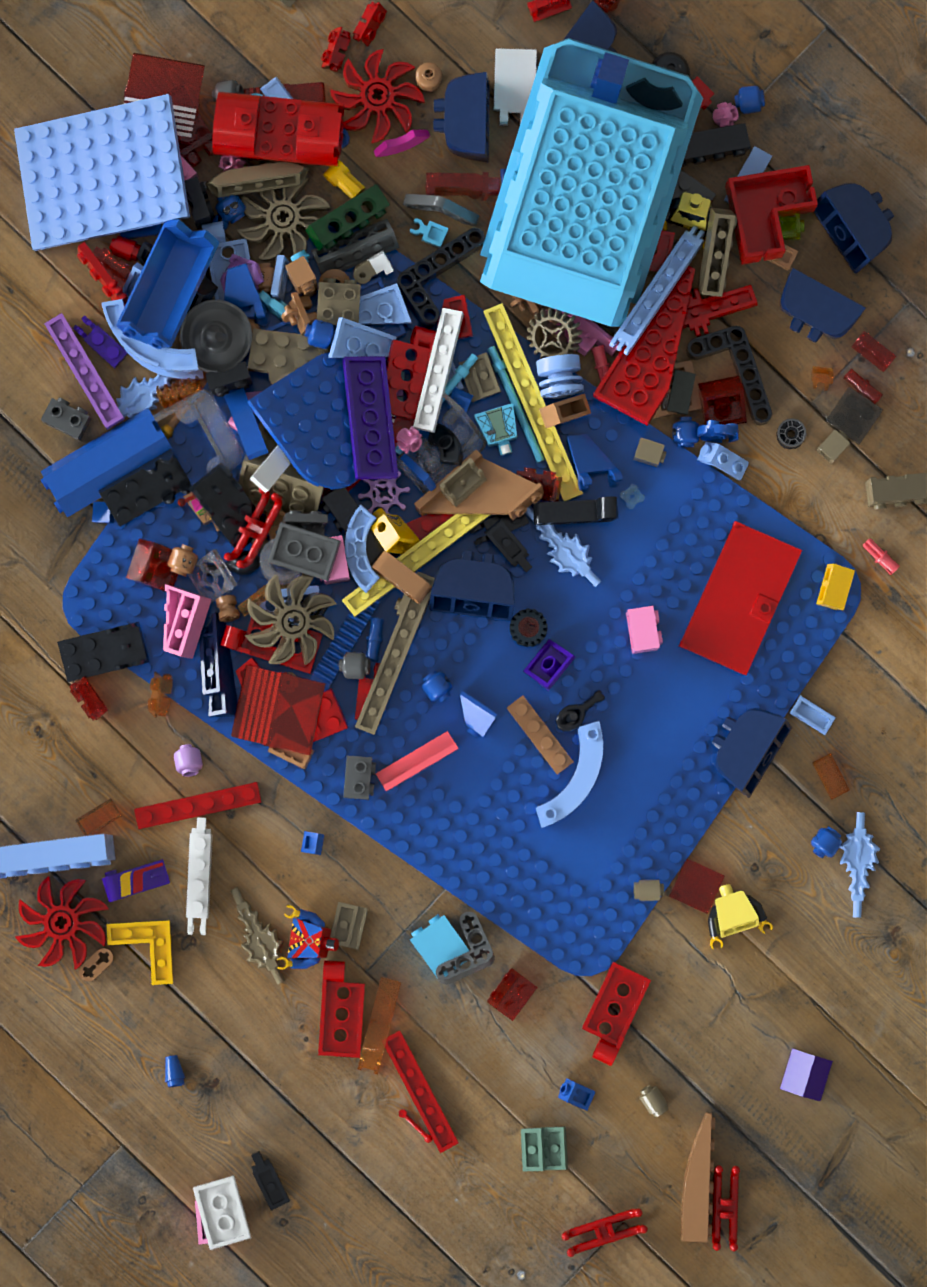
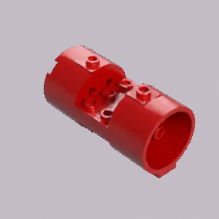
(278, 129)

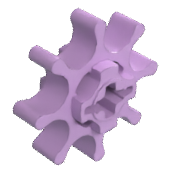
(390, 484)

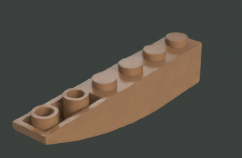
(698, 1185)

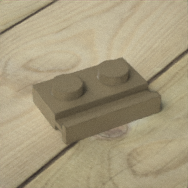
(482, 378)
(349, 925)

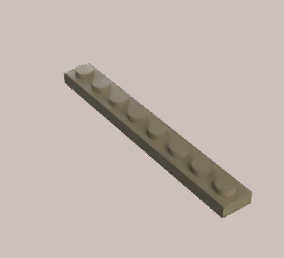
(392, 662)

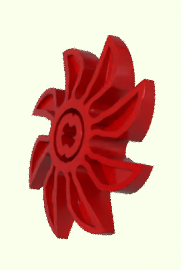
(377, 85)
(70, 930)

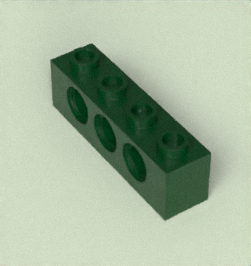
(372, 198)

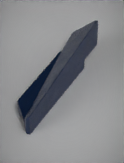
(217, 670)

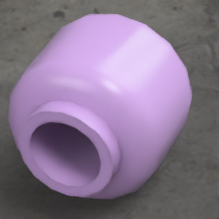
(188, 760)

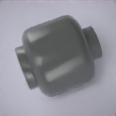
(230, 86)
(354, 665)

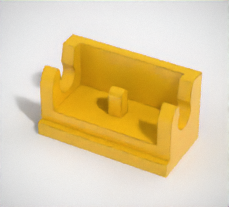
(835, 587)

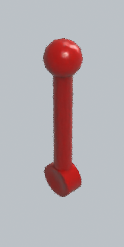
(403, 1114)

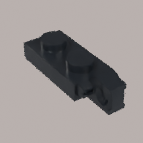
(508, 545)
(269, 1182)

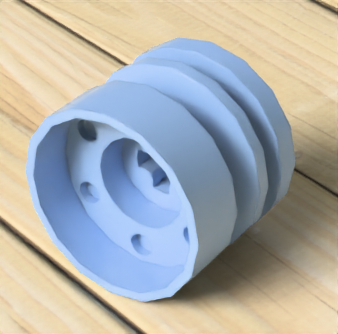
(560, 380)

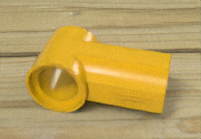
(343, 179)

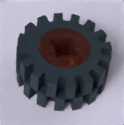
(523, 632)

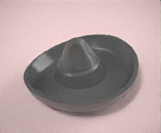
(218, 334)

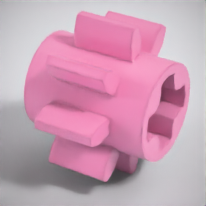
(725, 114)
(231, 162)
(409, 439)

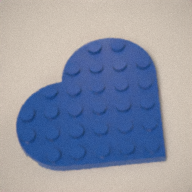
(311, 421)

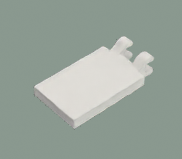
(513, 81)

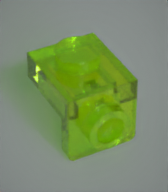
(791, 227)

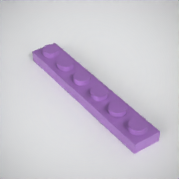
(84, 371)

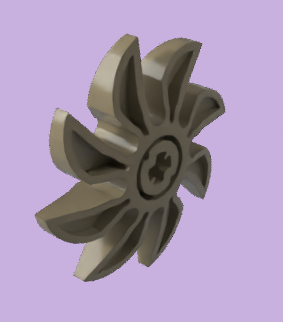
(273, 218)
(286, 610)

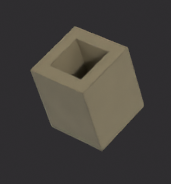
(833, 445)
(650, 452)

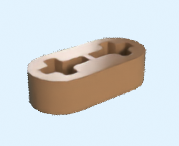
(100, 968)

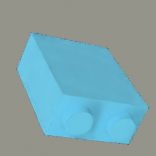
(438, 943)

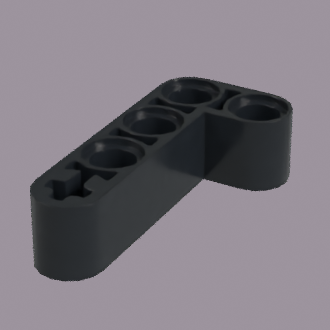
(574, 512)

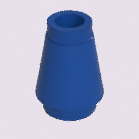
(173, 1072)

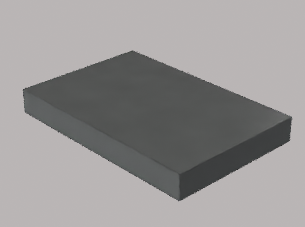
(304, 551)

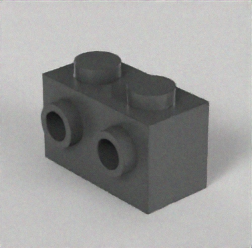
(65, 418)
(358, 777)

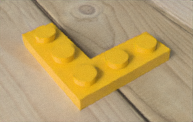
(153, 932)

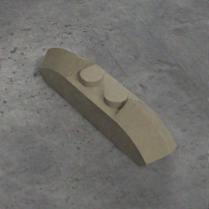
(257, 178)

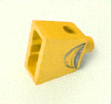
(393, 532)

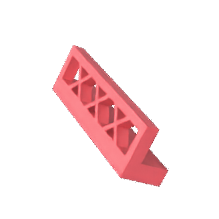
(417, 761)

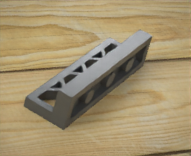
(357, 250)

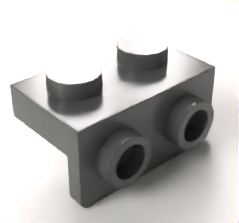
(313, 522)

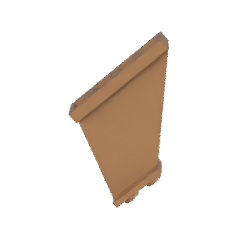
(500, 495)

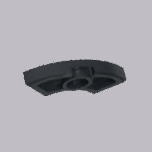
(653, 96)
(448, 445)

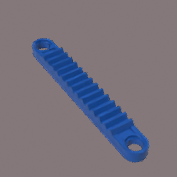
(343, 642)

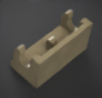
(462, 482)

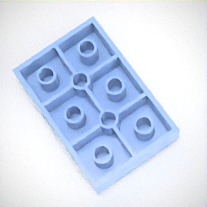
(56, 855)

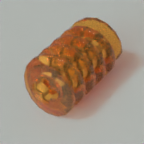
(175, 394)

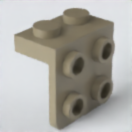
(338, 300)

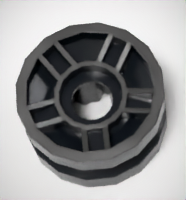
(799, 431)

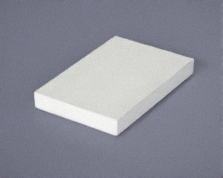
(222, 1212)

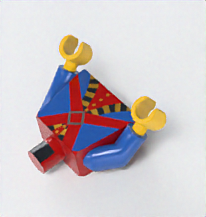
(308, 940)

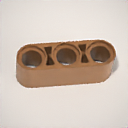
(401, 577)

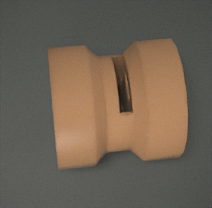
(227, 608)

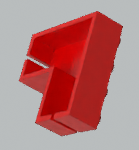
(758, 212)

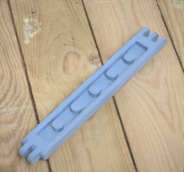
(658, 290)

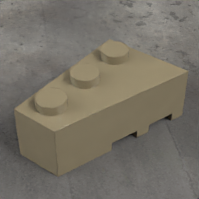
(896, 490)

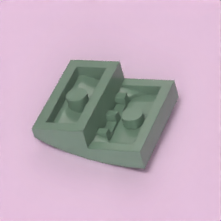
(544, 1148)

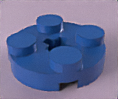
(717, 432)

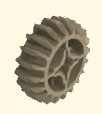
(549, 328)

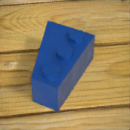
(609, 77)

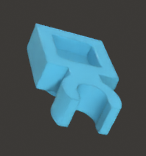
(432, 233)
(273, 305)

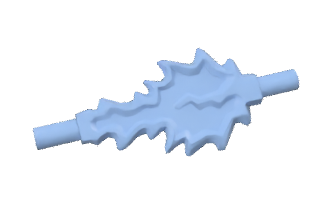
(140, 395)
(567, 552)
(859, 856)

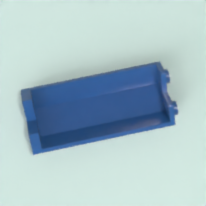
(167, 284)
(102, 461)

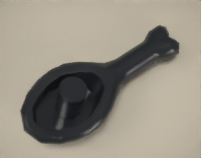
(231, 565)
(573, 715)

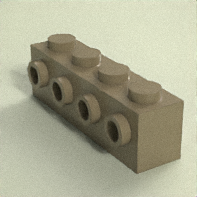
(716, 252)

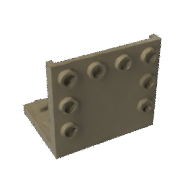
(291, 486)

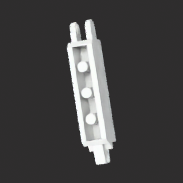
(199, 875)

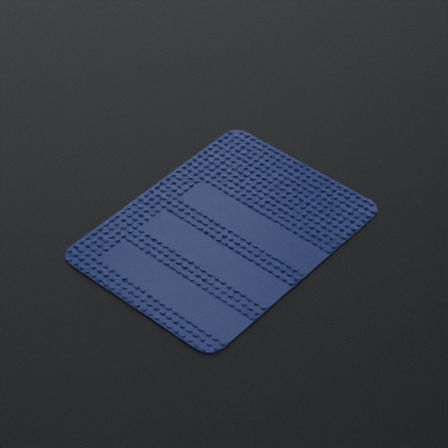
(474, 812)

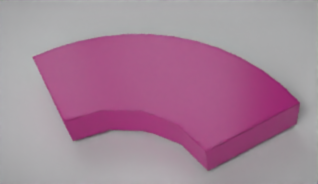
(401, 143)

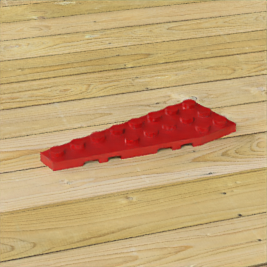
(643, 378)

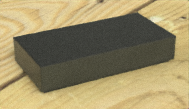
(681, 392)

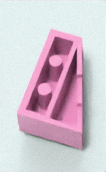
(184, 620)

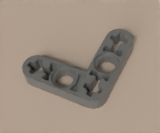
(442, 205)
(476, 951)

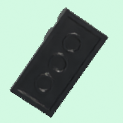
(146, 488)
(224, 502)
(103, 651)

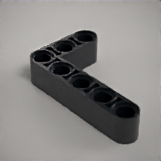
(435, 270)
(740, 366)

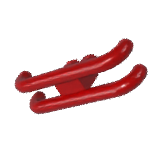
(255, 529)
(725, 1208)
(604, 1231)

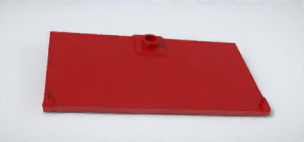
(740, 598)

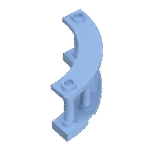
(164, 361)
(583, 779)

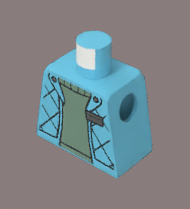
(498, 427)

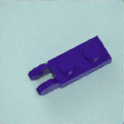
(102, 343)

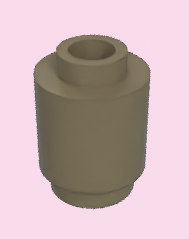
(648, 890)
(653, 1100)

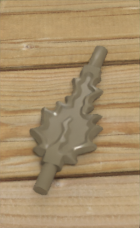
(261, 942)

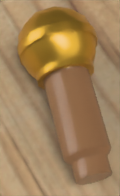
(169, 428)

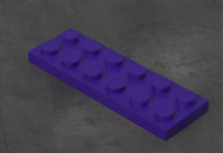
(370, 417)

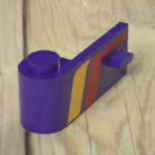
(135, 880)

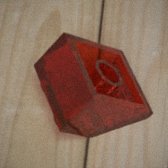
(723, 401)
(151, 566)

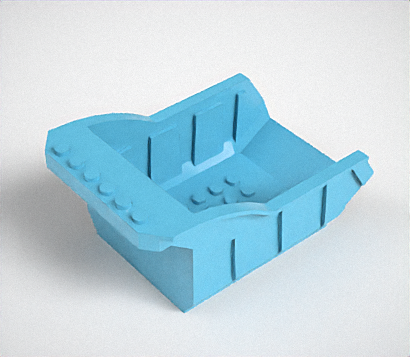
(587, 187)

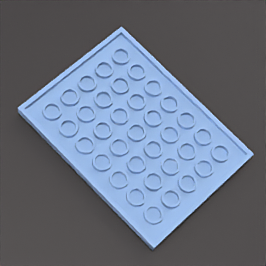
(102, 172)

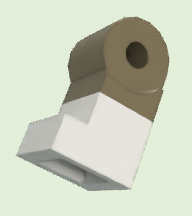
(371, 267)

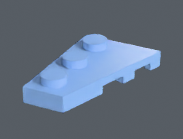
(356, 340)

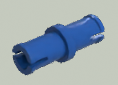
(374, 638)

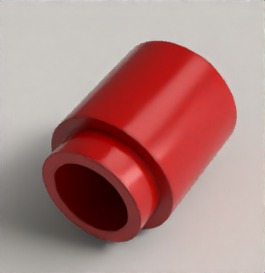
(125, 248)

